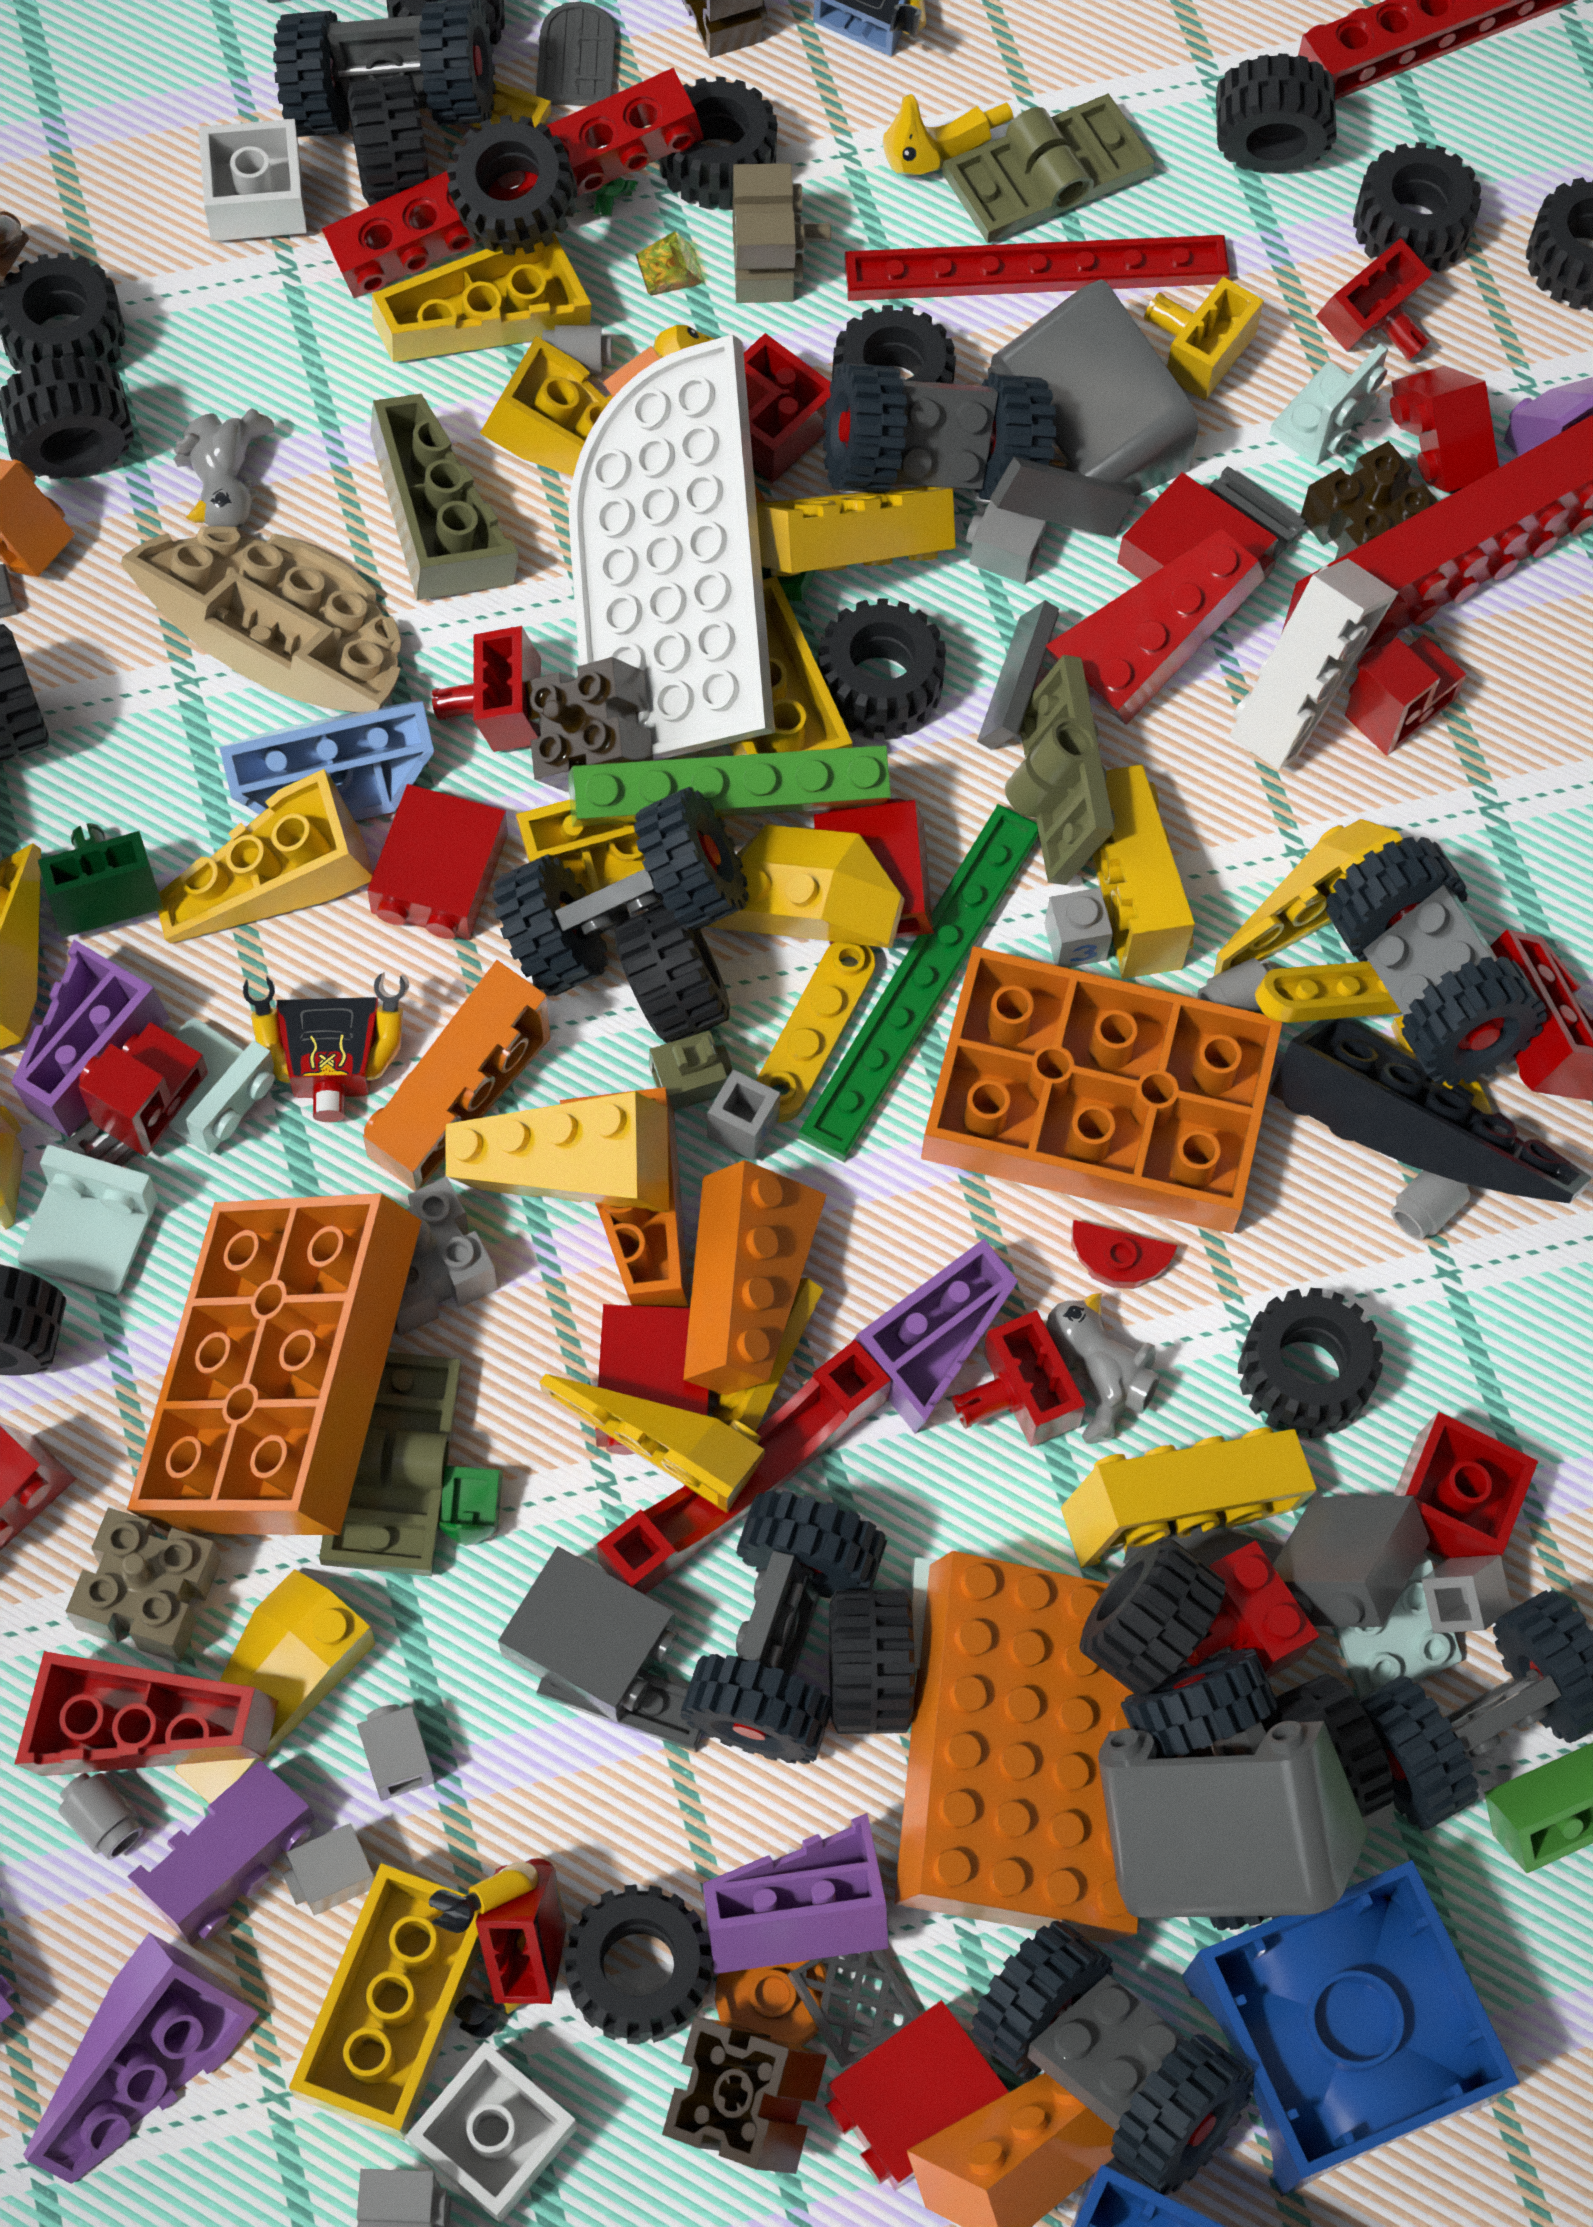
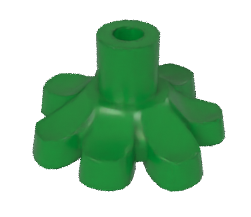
(612, 190)

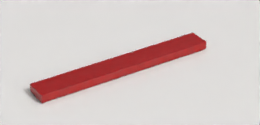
(1035, 267)

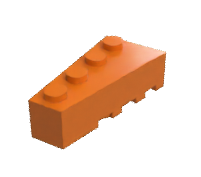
(460, 1074)
(648, 1242)
(746, 1273)
(1012, 2157)

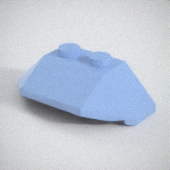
(364, 752)

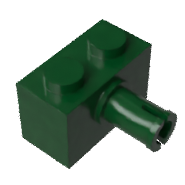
(99, 881)

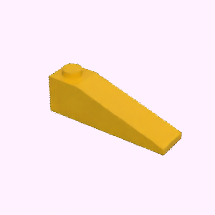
(282, 861)
(1300, 900)
(685, 1445)

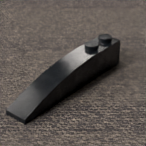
(1388, 1103)

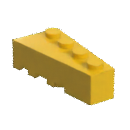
(480, 303)

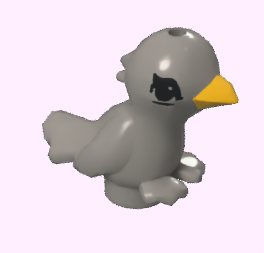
(217, 457)
(1113, 1371)

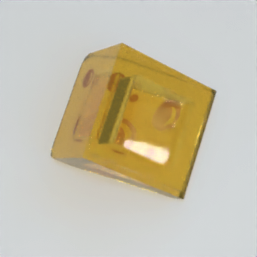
(669, 265)

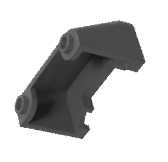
(1111, 392)
(1231, 1830)

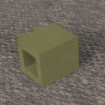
(690, 1069)

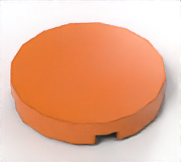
(768, 2001)

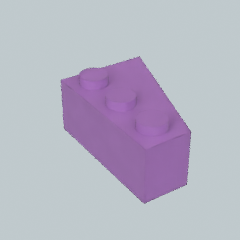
(88, 1011)
(935, 1330)
(225, 1854)
(800, 1905)

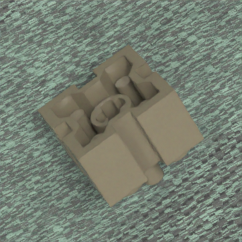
(769, 233)
(143, 1585)

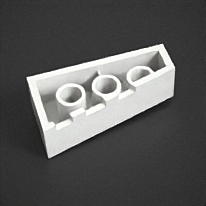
(1310, 661)

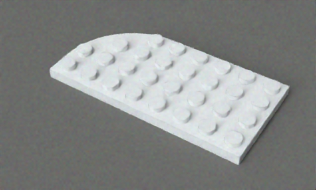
(674, 549)

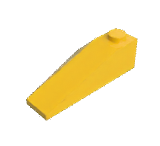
(546, 409)
(18, 942)
(294, 1651)

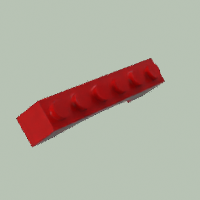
(815, 1418)

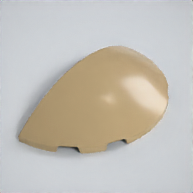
(274, 614)

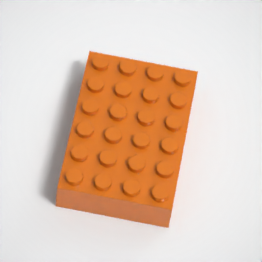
(1102, 1090)
(276, 1366)
(1006, 1751)

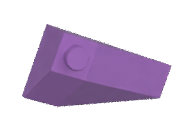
(1548, 415)
(146, 2041)

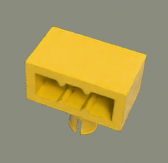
(1211, 337)

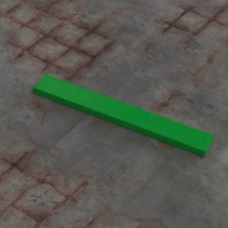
(919, 984)

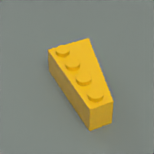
(855, 529)
(1141, 880)
(573, 1151)
(1214, 1480)

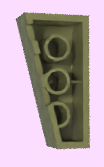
(440, 518)

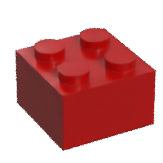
(1465, 1487)

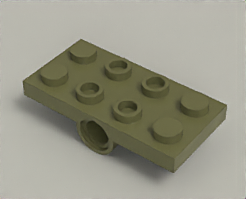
(1047, 166)
(1062, 772)
(401, 1470)

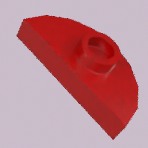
(1118, 1256)

